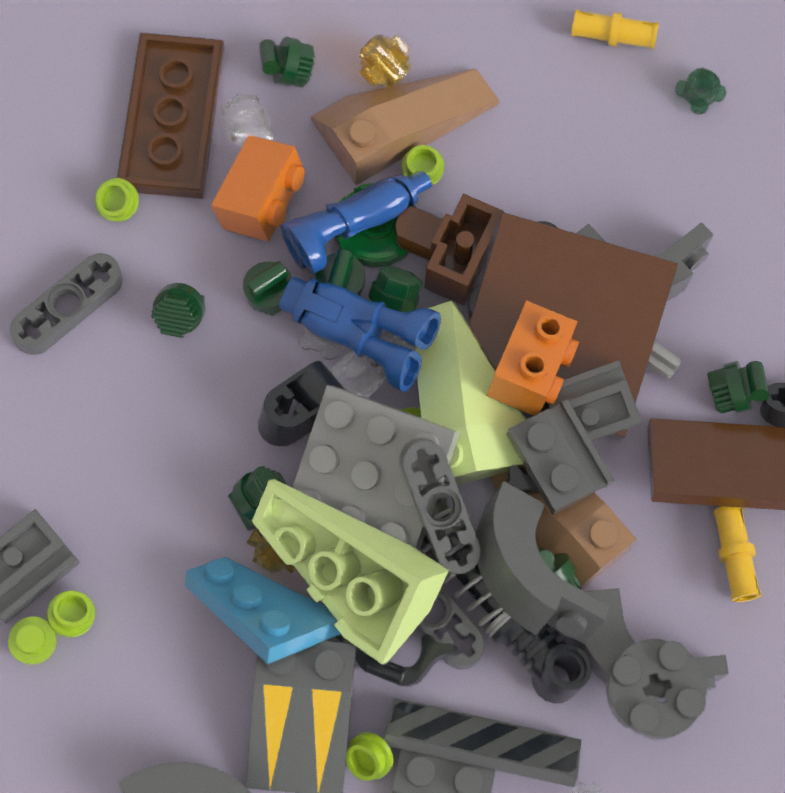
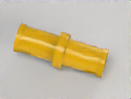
(615, 29)
(737, 554)

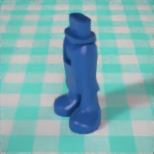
(366, 209)
(358, 324)

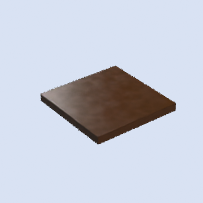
(603, 286)

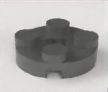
(644, 714)

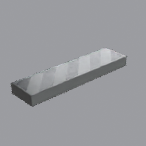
(483, 742)

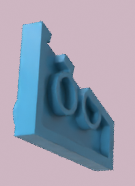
(259, 610)

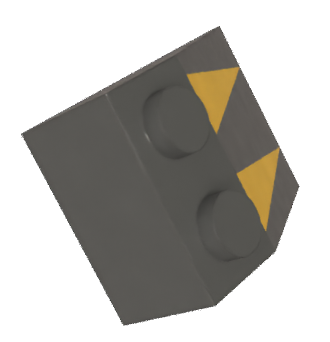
(302, 720)

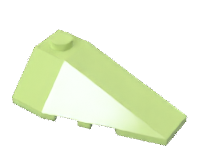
(454, 394)
(362, 575)

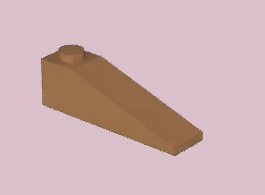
(383, 124)
(583, 531)

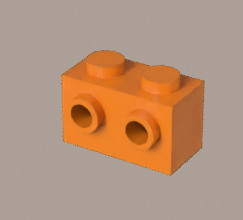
(259, 188)
(532, 359)

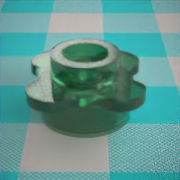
(705, 80)

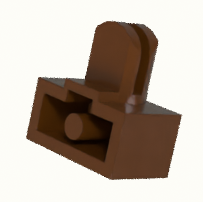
(452, 244)

